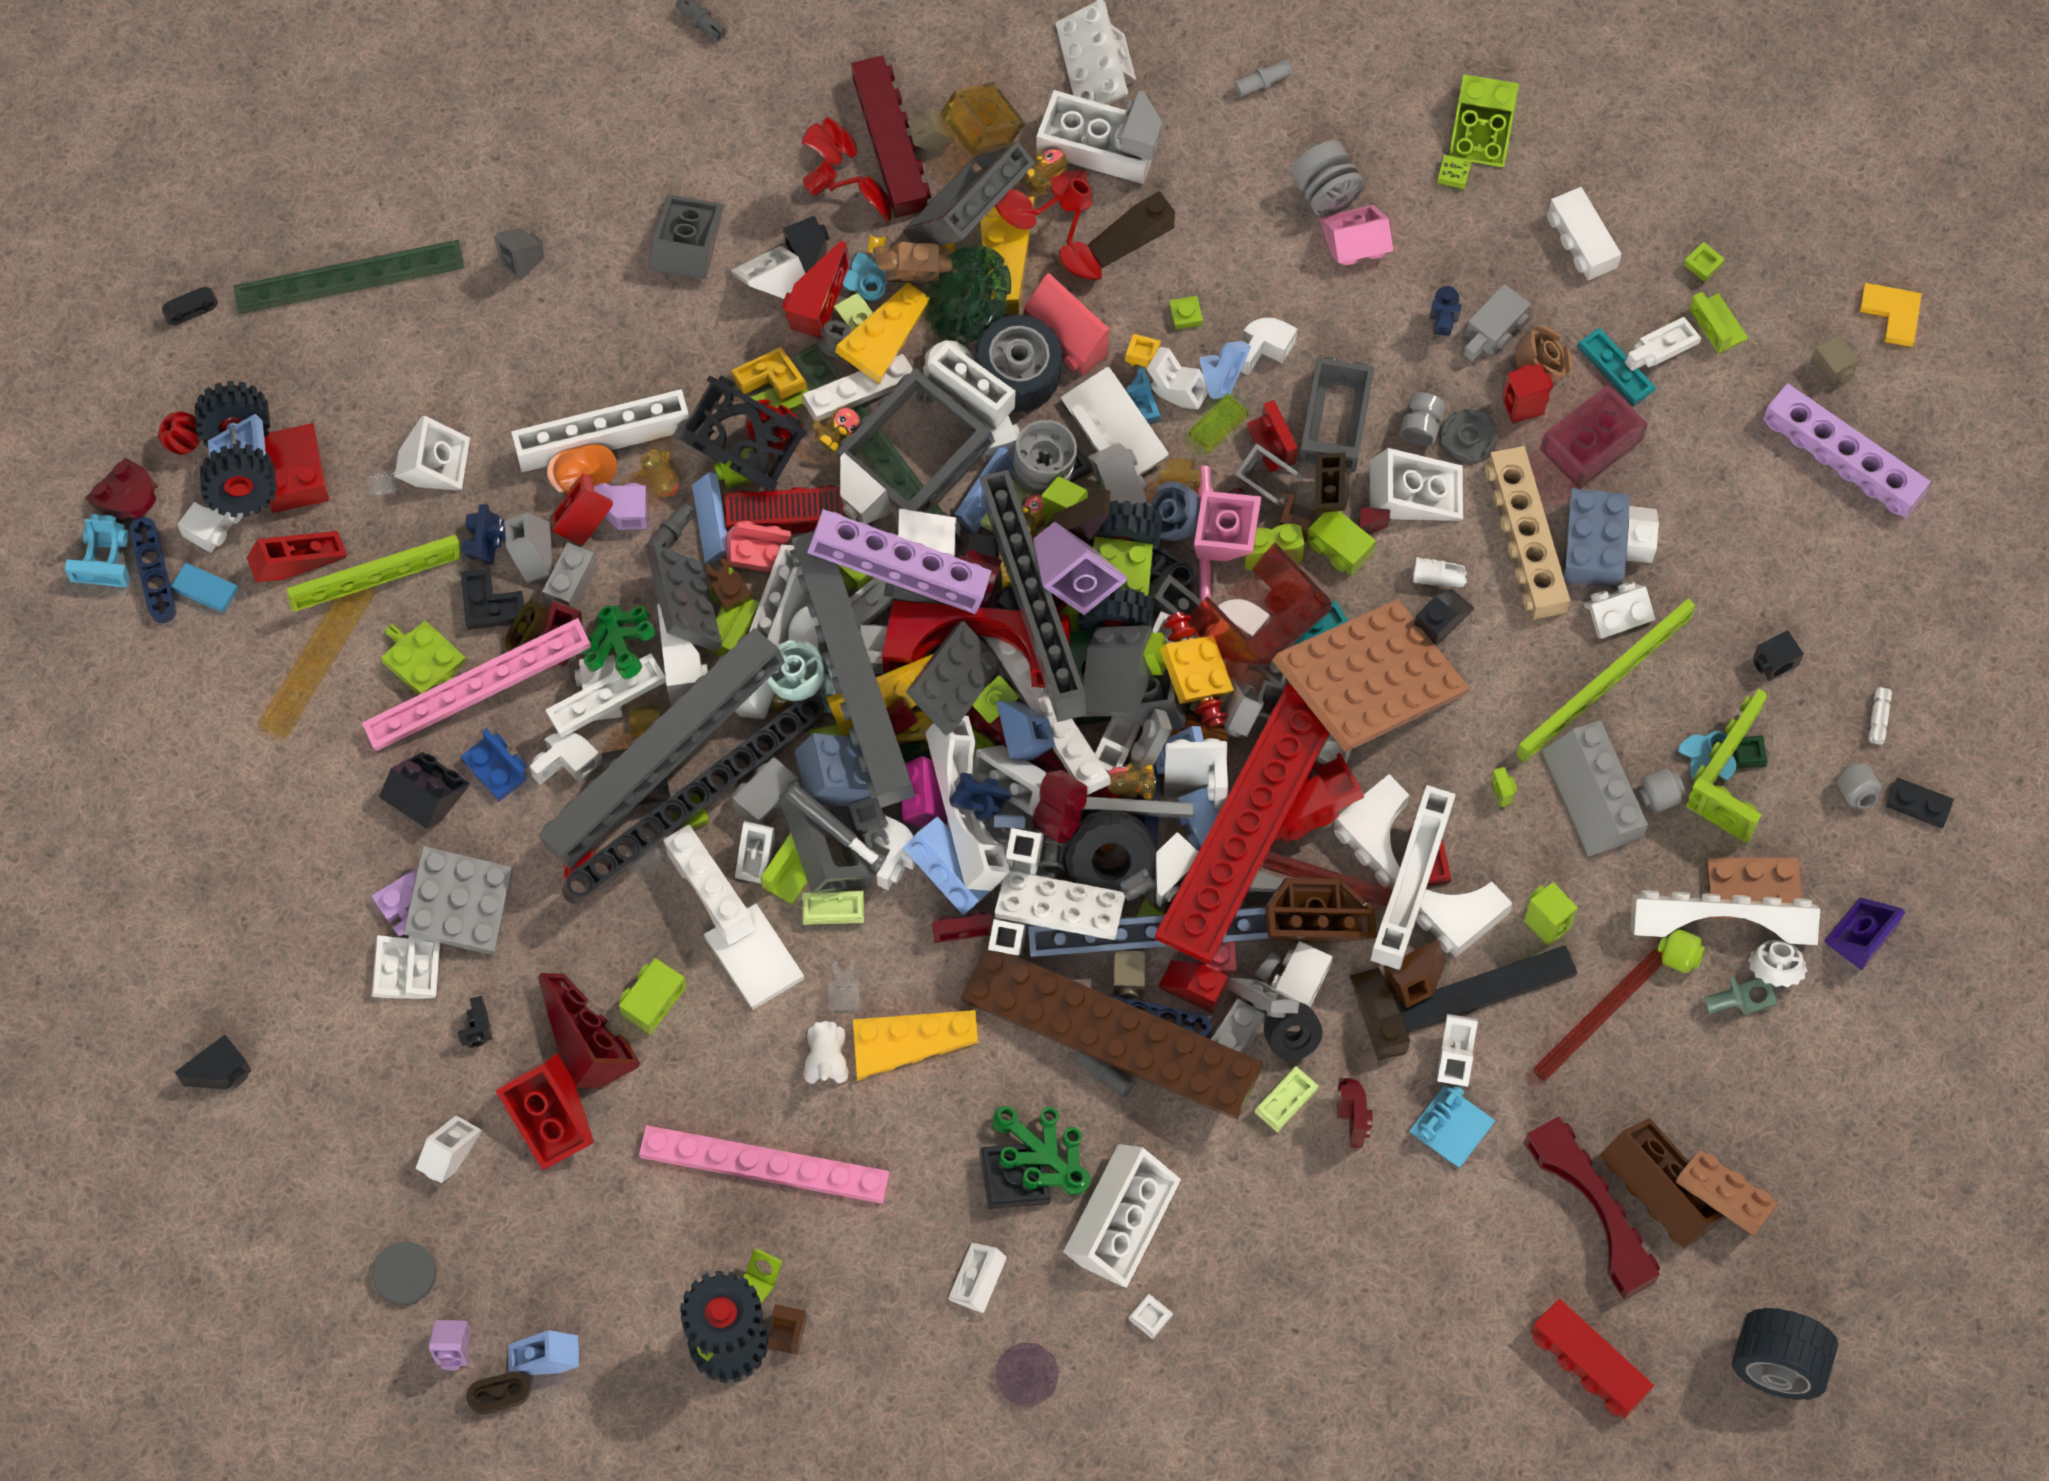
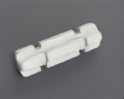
(1879, 716)

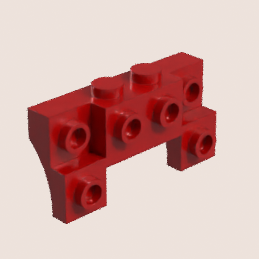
(1321, 799)

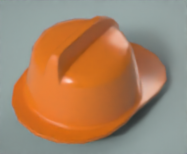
(589, 459)

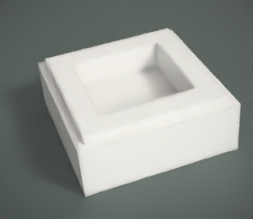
(1150, 1316)

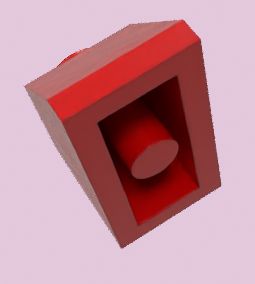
(1194, 983)

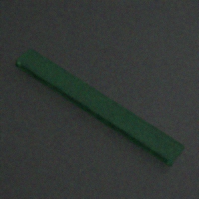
(348, 276)
(878, 450)

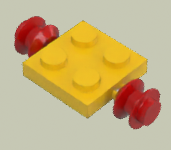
(1196, 669)

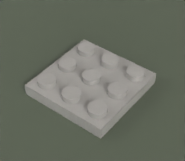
(457, 900)

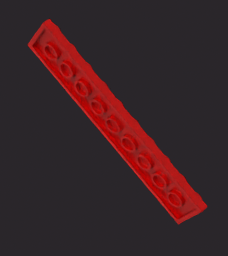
(1244, 829)

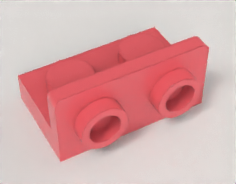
(754, 545)

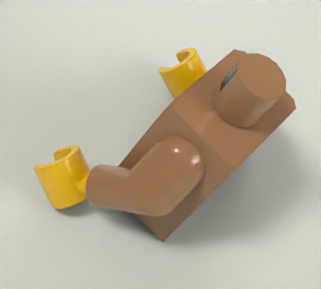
(911, 261)

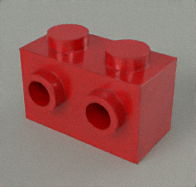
(1526, 392)

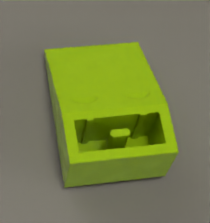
(1484, 120)

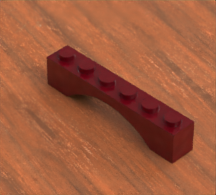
(1558, 1153)

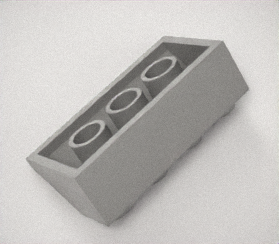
(1595, 789)

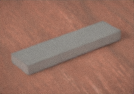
(1141, 807)

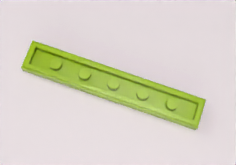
(373, 573)

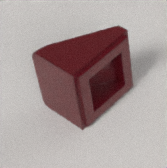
(1373, 519)

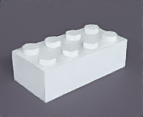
(1088, 136)

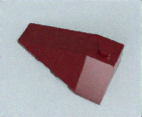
(582, 1040)

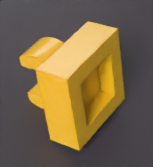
(1141, 350)

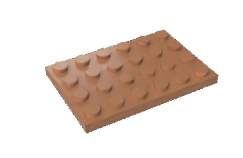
(1370, 675)

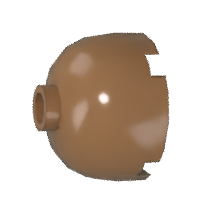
(1543, 347)

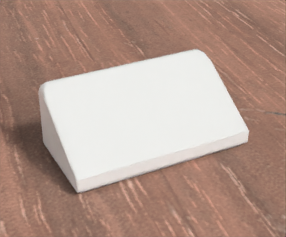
(977, 1277)

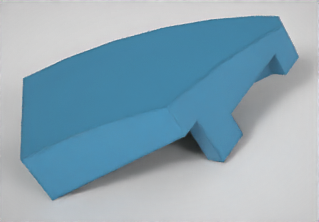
(1142, 396)

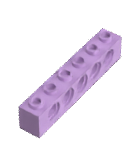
(1840, 436)
(899, 561)

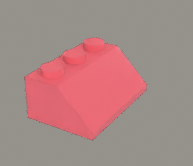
(1079, 330)

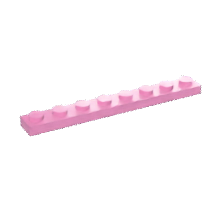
(476, 684)
(764, 1164)

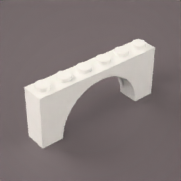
(1451, 918)

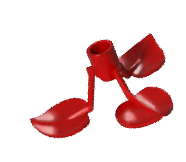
(823, 140)
(1073, 194)

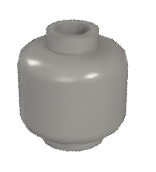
(1859, 785)
(1661, 790)

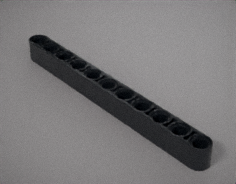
(684, 807)

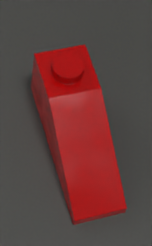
(291, 555)

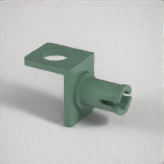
(1740, 997)

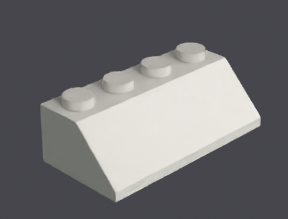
(1122, 1214)

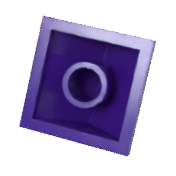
(1864, 930)

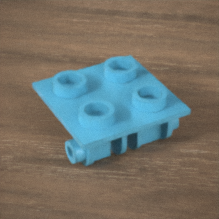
(1452, 1125)

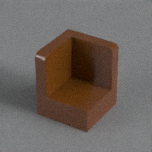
(1297, 515)
(787, 1329)

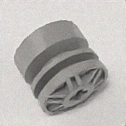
(1327, 177)
(1042, 454)

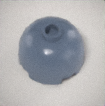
(1179, 510)

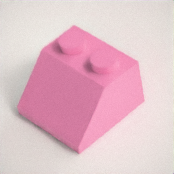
(1357, 234)
(1226, 525)

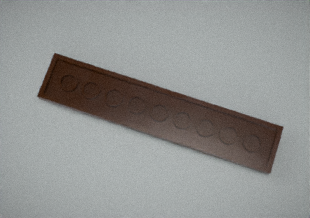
(1113, 1032)

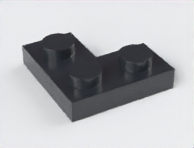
(482, 606)

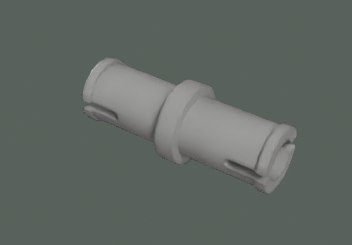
(1263, 78)

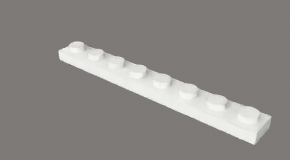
(1069, 742)

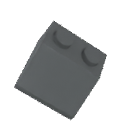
(1162, 696)

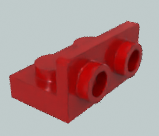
(1274, 436)

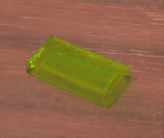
(1218, 423)

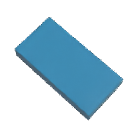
(204, 588)

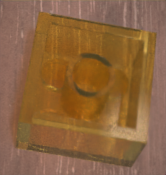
(982, 117)

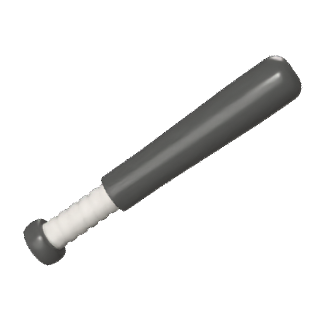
(821, 816)

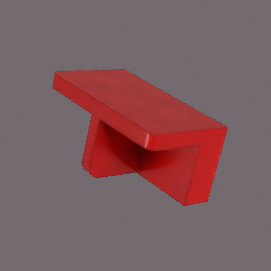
(580, 511)

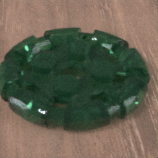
(978, 305)

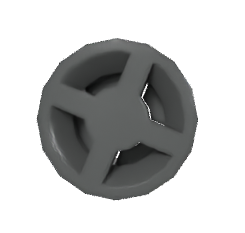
(833, 334)

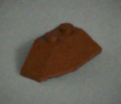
(1319, 912)

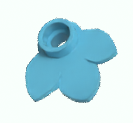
(864, 275)
(1698, 749)

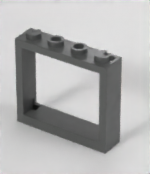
(970, 195)
(950, 472)

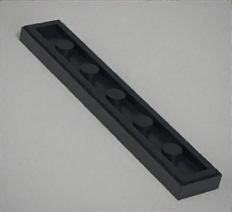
(1489, 988)

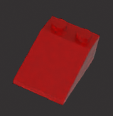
(817, 292)
(297, 468)
(547, 1111)

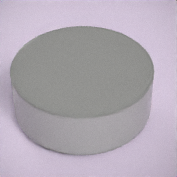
(1268, 966)

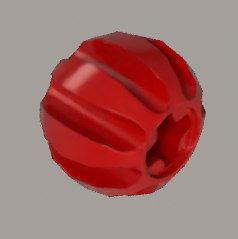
(178, 433)

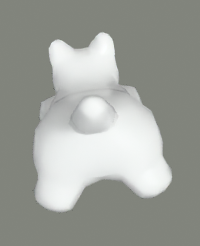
(825, 1053)

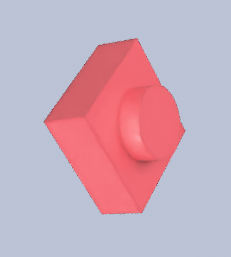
(1225, 959)

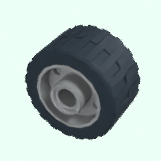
(1024, 357)
(1785, 1353)

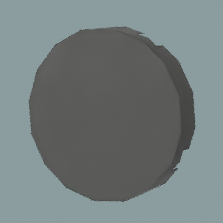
(1461, 440)
(404, 1273)

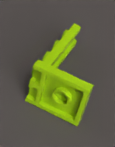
(1716, 802)

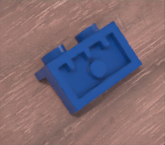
(495, 765)

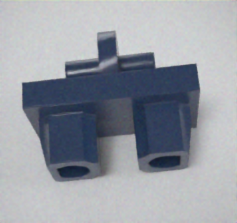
(1445, 310)
(488, 532)
(982, 797)

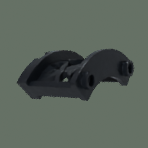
(754, 468)

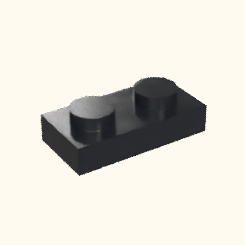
(1919, 802)

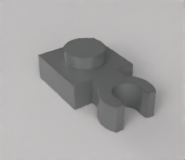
(869, 820)

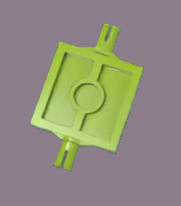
(422, 657)

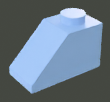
(544, 1353)

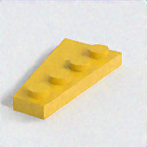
(881, 336)
(892, 687)
(899, 1040)

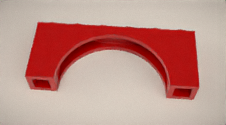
(920, 627)

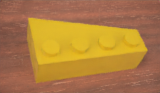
(1013, 247)

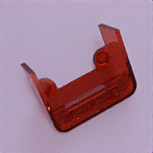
(1293, 603)

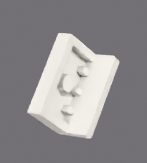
(1620, 609)

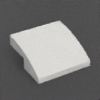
(405, 968)

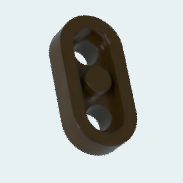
(527, 625)
(498, 1391)

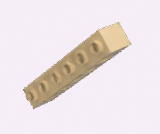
(1515, 465)

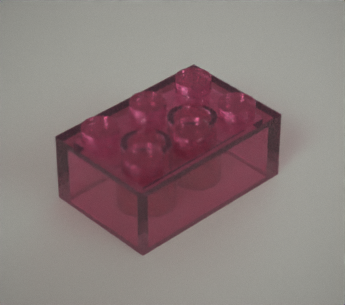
(1593, 436)

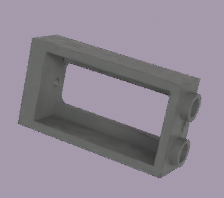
(1333, 371)
(815, 855)

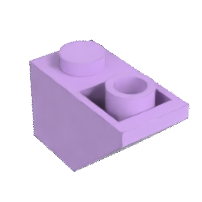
(628, 507)
(450, 1344)

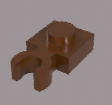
(729, 588)

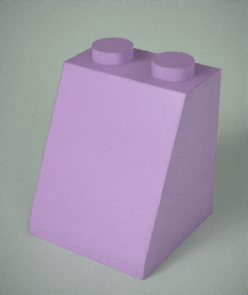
(1074, 569)

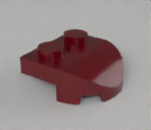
(124, 492)
(1353, 1105)

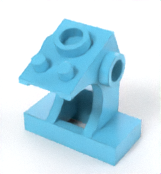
(106, 533)

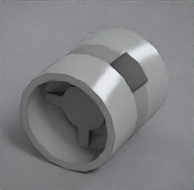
(1422, 419)

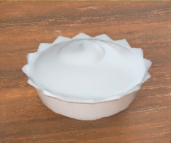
(1778, 963)

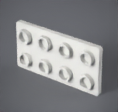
(1095, 55)
(1111, 417)
(1197, 766)
(1060, 905)

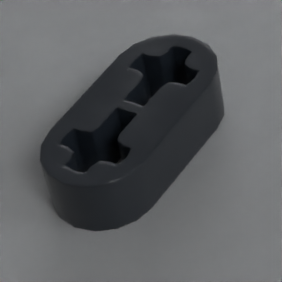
(189, 305)

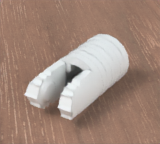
(1438, 573)

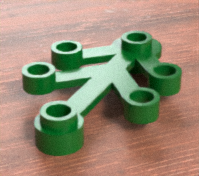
(610, 621)
(1043, 1153)

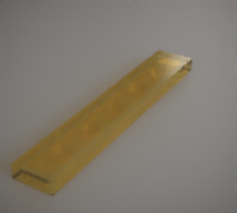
(315, 662)

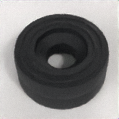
(1298, 1045)

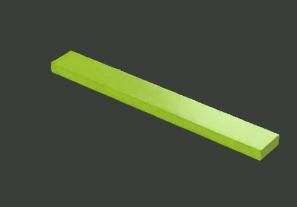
(1606, 680)

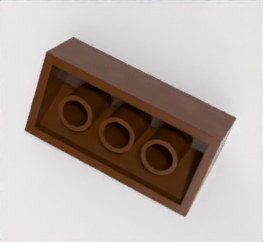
(1649, 1169)

